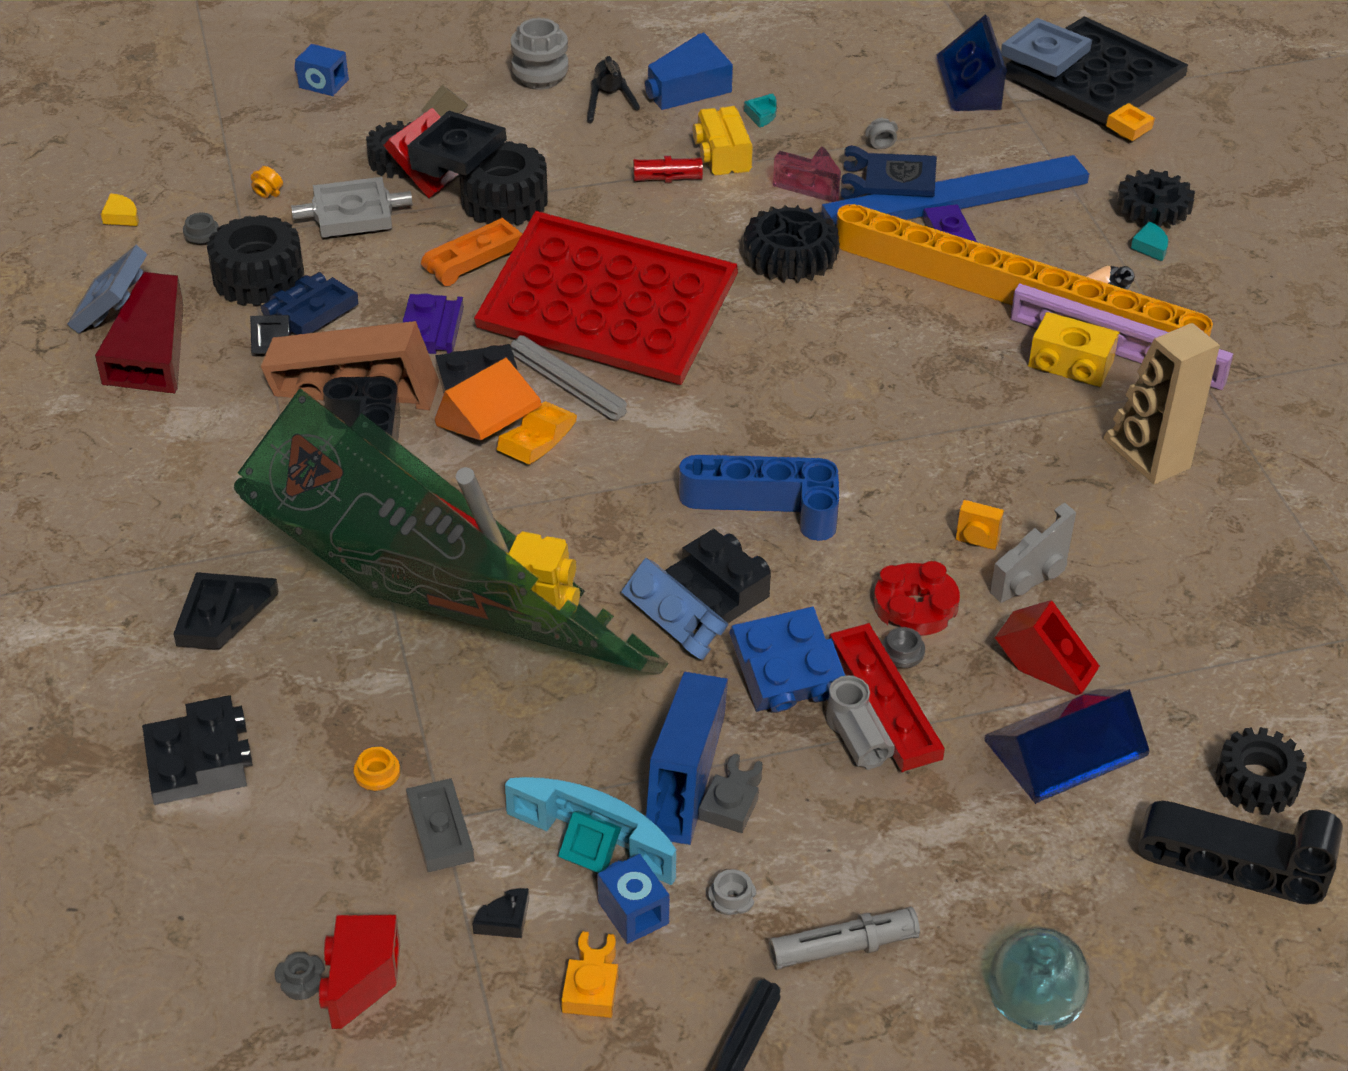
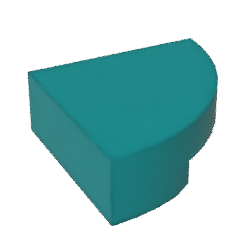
(761, 109)
(1151, 241)

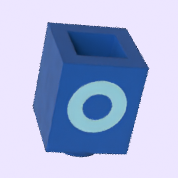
(321, 69)
(633, 898)

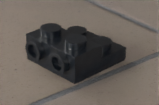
(454, 145)
(722, 575)
(197, 751)

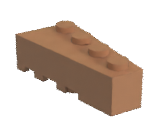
(370, 351)

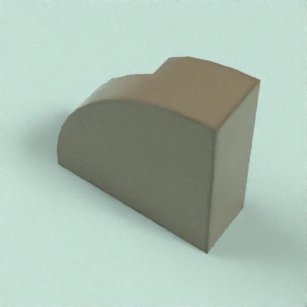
(444, 101)

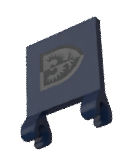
(889, 174)

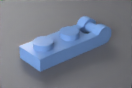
(674, 607)

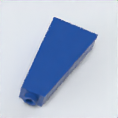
(685, 755)

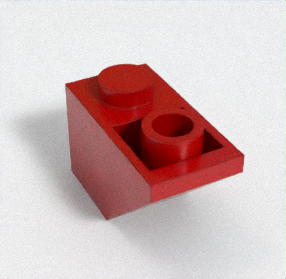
(361, 963)

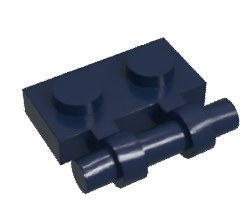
(311, 302)

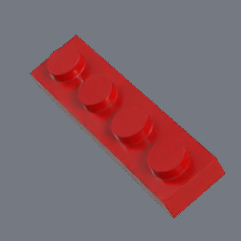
(890, 697)

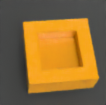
(1130, 122)
(979, 524)

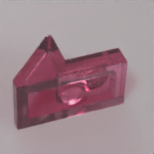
(807, 176)

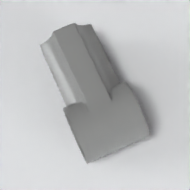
(857, 722)

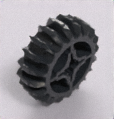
(791, 243)

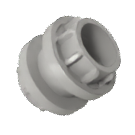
(539, 53)

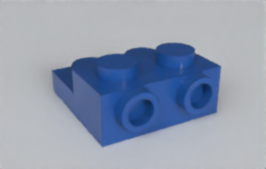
(786, 659)

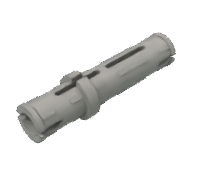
(864, 933)

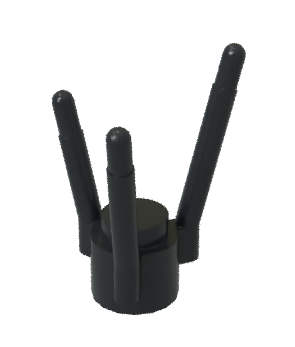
(608, 79)

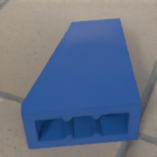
(689, 74)

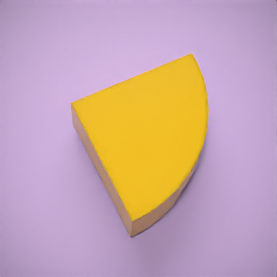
(119, 211)

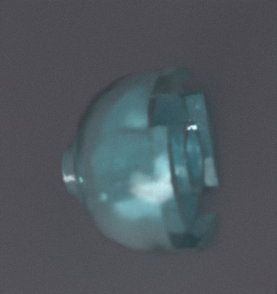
(1039, 978)

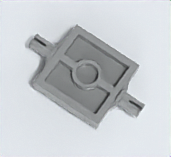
(352, 206)

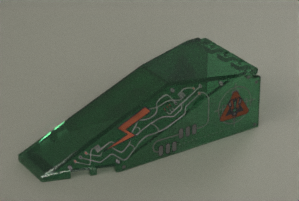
(378, 522)

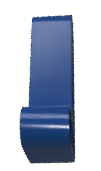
(765, 485)

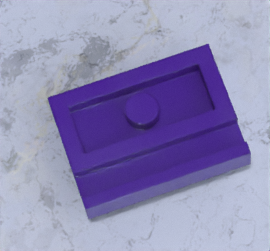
(436, 319)

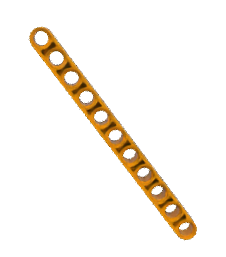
(992, 270)

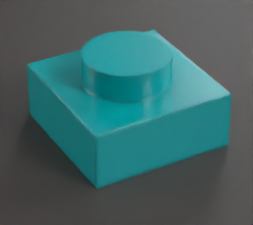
(589, 841)

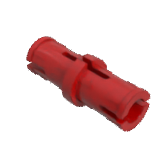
(668, 169)

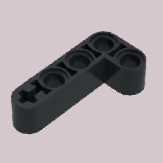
(369, 396)
(1244, 853)

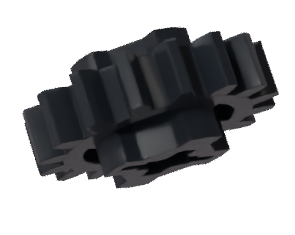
(1155, 197)

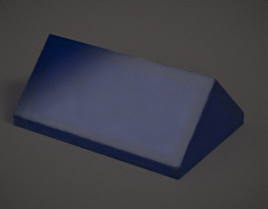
(974, 69)
(1071, 742)

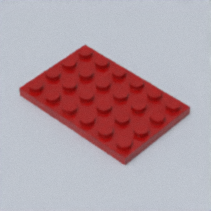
(607, 297)

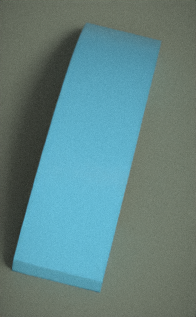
(545, 800)

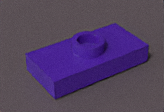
(949, 220)

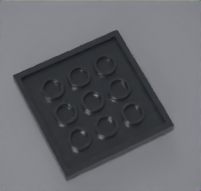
(1108, 76)

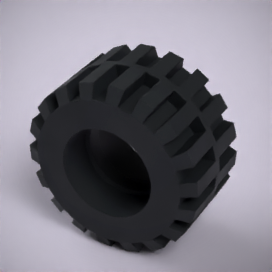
(506, 185)
(254, 258)

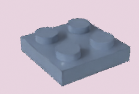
(1046, 47)
(108, 290)

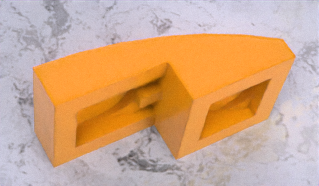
(537, 433)

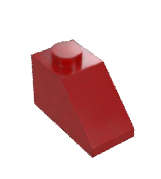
(1047, 647)

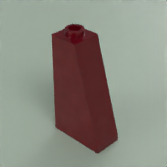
(145, 337)

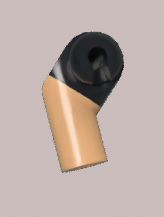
(1116, 276)

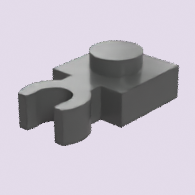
(733, 798)

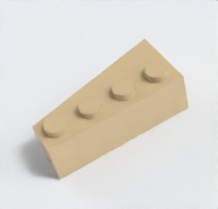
(1166, 404)

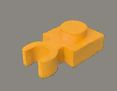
(591, 980)

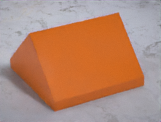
(487, 402)

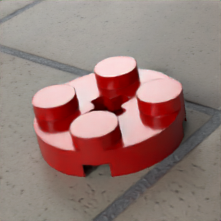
(917, 579)

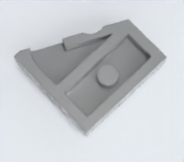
(1035, 557)

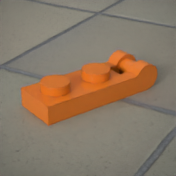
(471, 251)

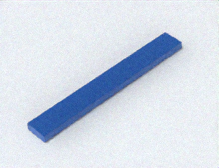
(976, 189)

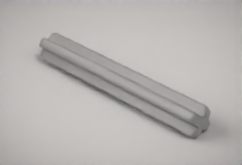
(569, 378)

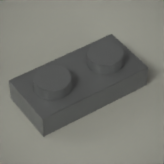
(440, 825)

